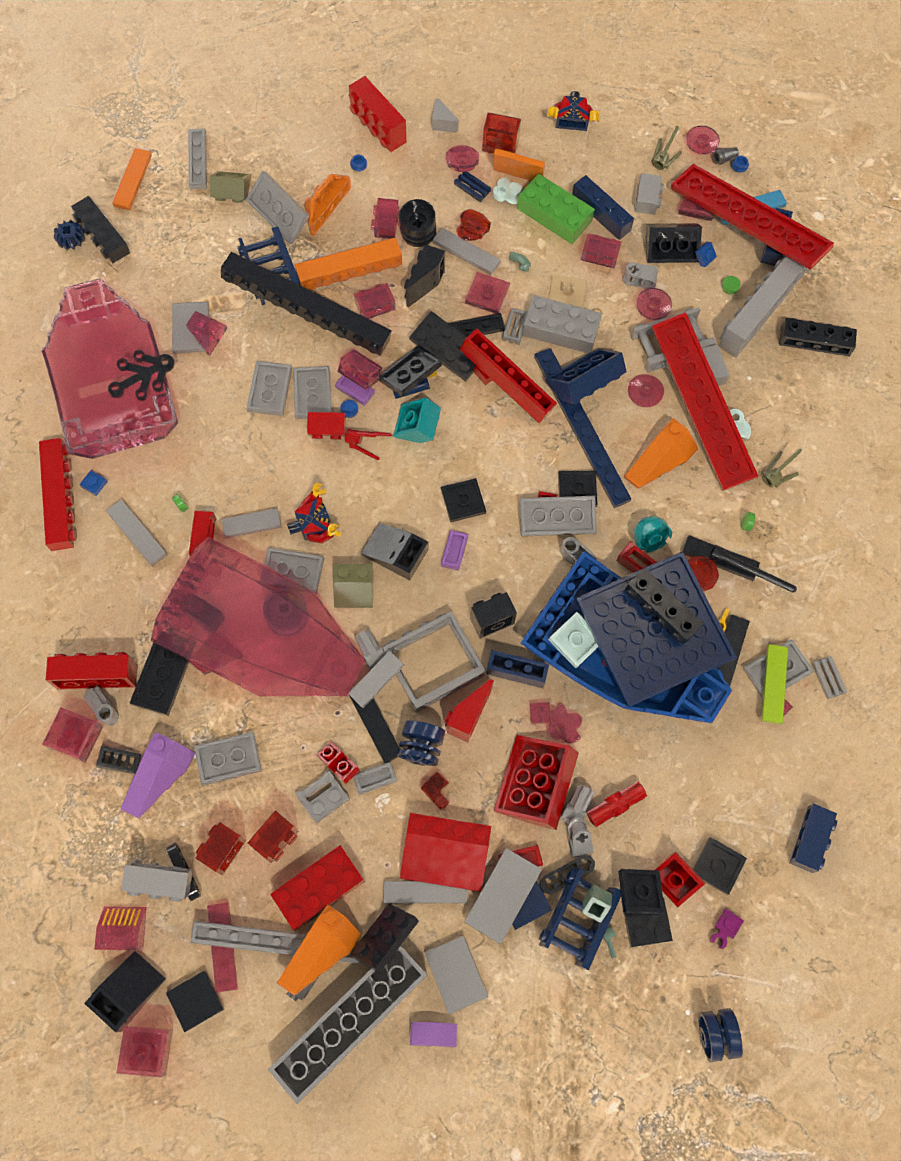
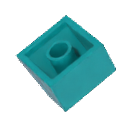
(417, 421)

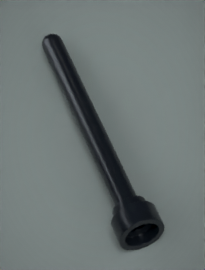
(720, 554)

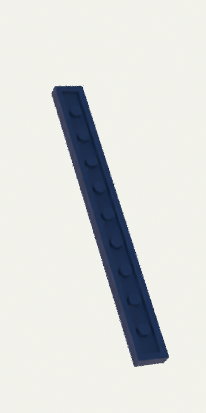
(587, 437)

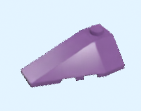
(158, 770)

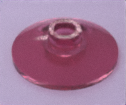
(702, 140)
(656, 298)
(642, 396)

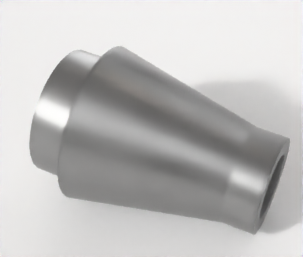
(723, 155)

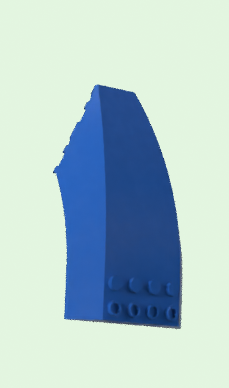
(693, 700)

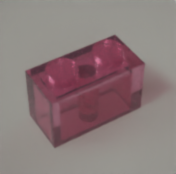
(386, 218)
(601, 250)
(375, 301)
(359, 369)

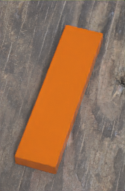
(132, 179)

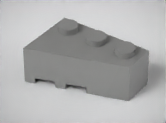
(156, 880)

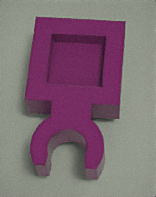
(728, 926)

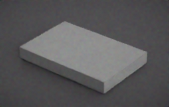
(182, 339)
(269, 388)
(311, 390)
(297, 566)
(796, 668)
(227, 758)
(456, 975)

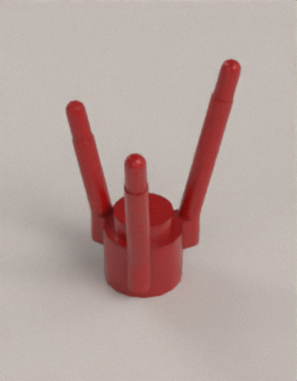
(355, 437)

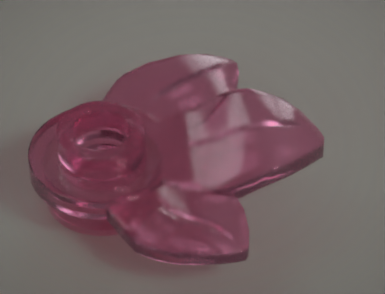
(567, 723)

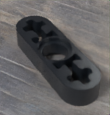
(179, 861)
(550, 876)

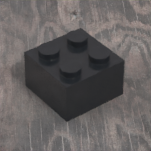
(493, 614)

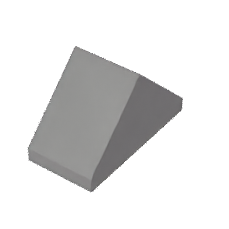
(443, 118)

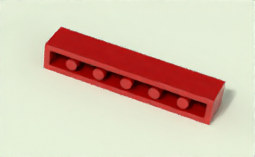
(508, 376)
(56, 495)

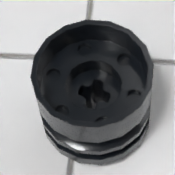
(417, 222)

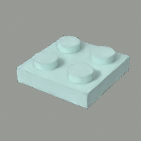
(574, 640)

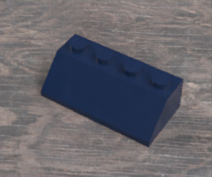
(587, 375)

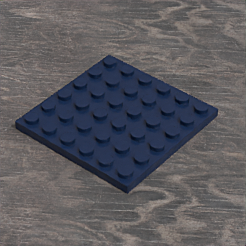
(639, 650)

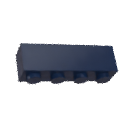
(606, 210)

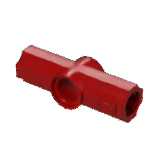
(616, 804)

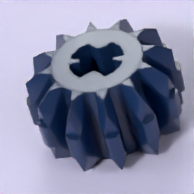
(68, 235)

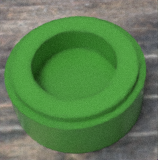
(731, 285)
(180, 503)
(748, 521)

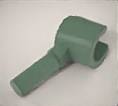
(609, 934)

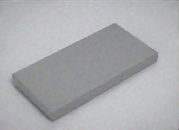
(277, 207)
(558, 516)
(503, 896)

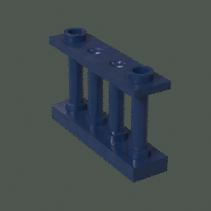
(281, 254)
(592, 936)

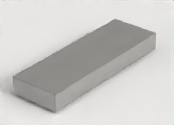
(251, 523)
(376, 679)

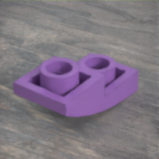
(433, 1034)

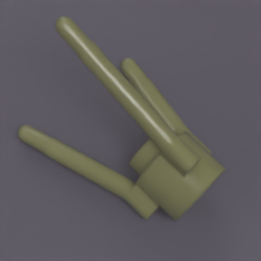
(661, 159)
(772, 477)

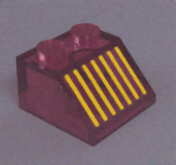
(121, 929)

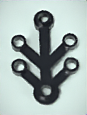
(143, 374)

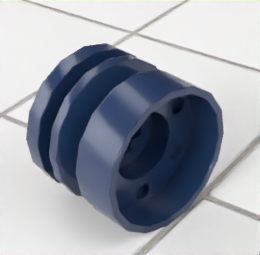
(422, 739)

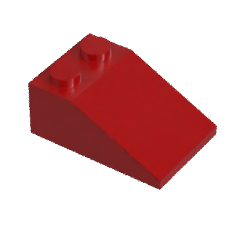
(467, 713)

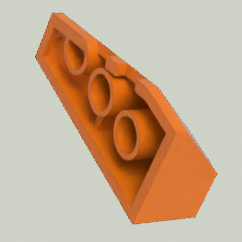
(668, 450)
(325, 944)

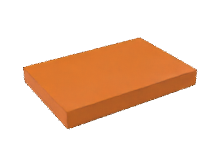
(517, 165)

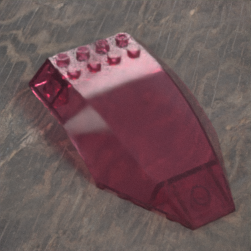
(81, 360)
(255, 627)

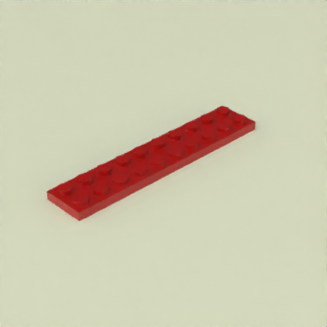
(752, 216)
(704, 401)

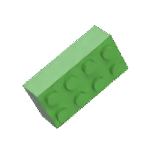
(555, 208)

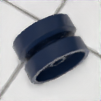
(720, 1035)

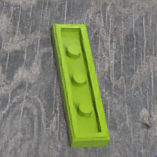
(774, 684)

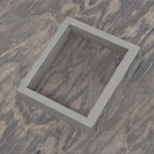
(449, 688)

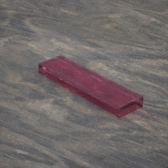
(222, 957)

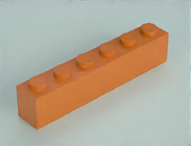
(349, 264)

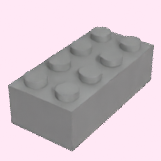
(562, 324)

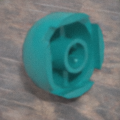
(651, 533)

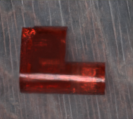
(433, 789)

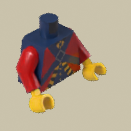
(573, 113)
(313, 518)

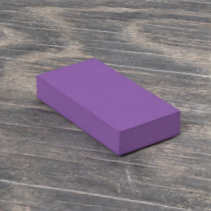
(354, 391)
(454, 550)

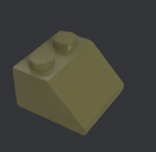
(229, 186)
(353, 585)

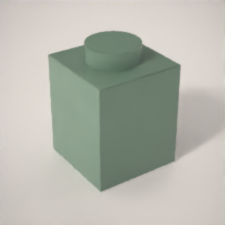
(597, 903)

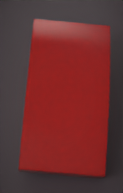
(338, 762)

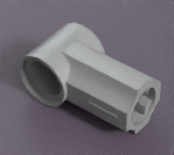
(371, 651)
(100, 706)
(578, 803)

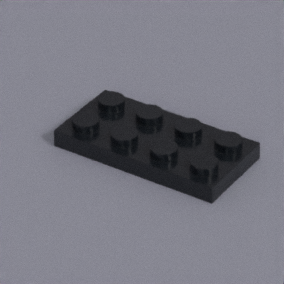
(443, 343)
(159, 680)

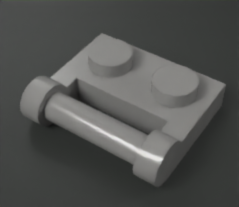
(327, 801)

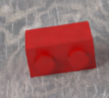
(326, 424)

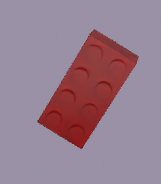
(377, 114)
(91, 671)
(317, 887)

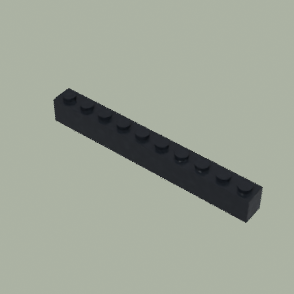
(305, 304)

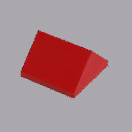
(678, 879)

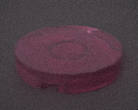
(462, 158)

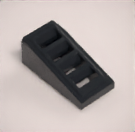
(112, 751)

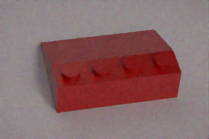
(536, 781)
(445, 852)

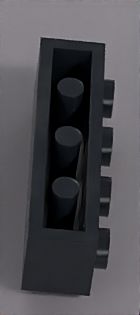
(818, 337)
(663, 606)

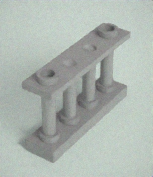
(657, 361)

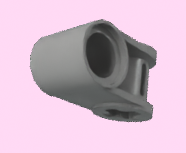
(643, 275)
(572, 556)
(579, 837)

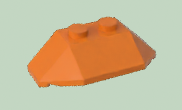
(325, 200)

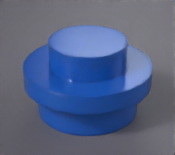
(358, 163)
(740, 164)
(350, 408)

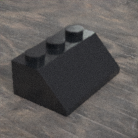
(673, 242)

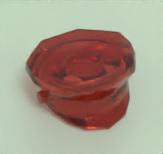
(472, 225)
(705, 571)

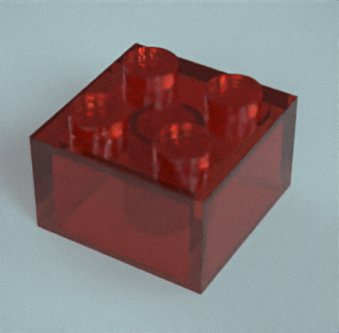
(501, 133)
(273, 837)
(220, 848)

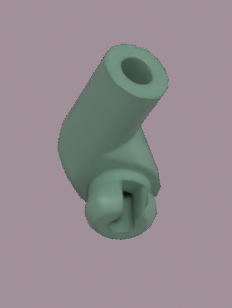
(519, 258)

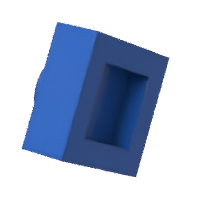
(706, 254)
(93, 483)

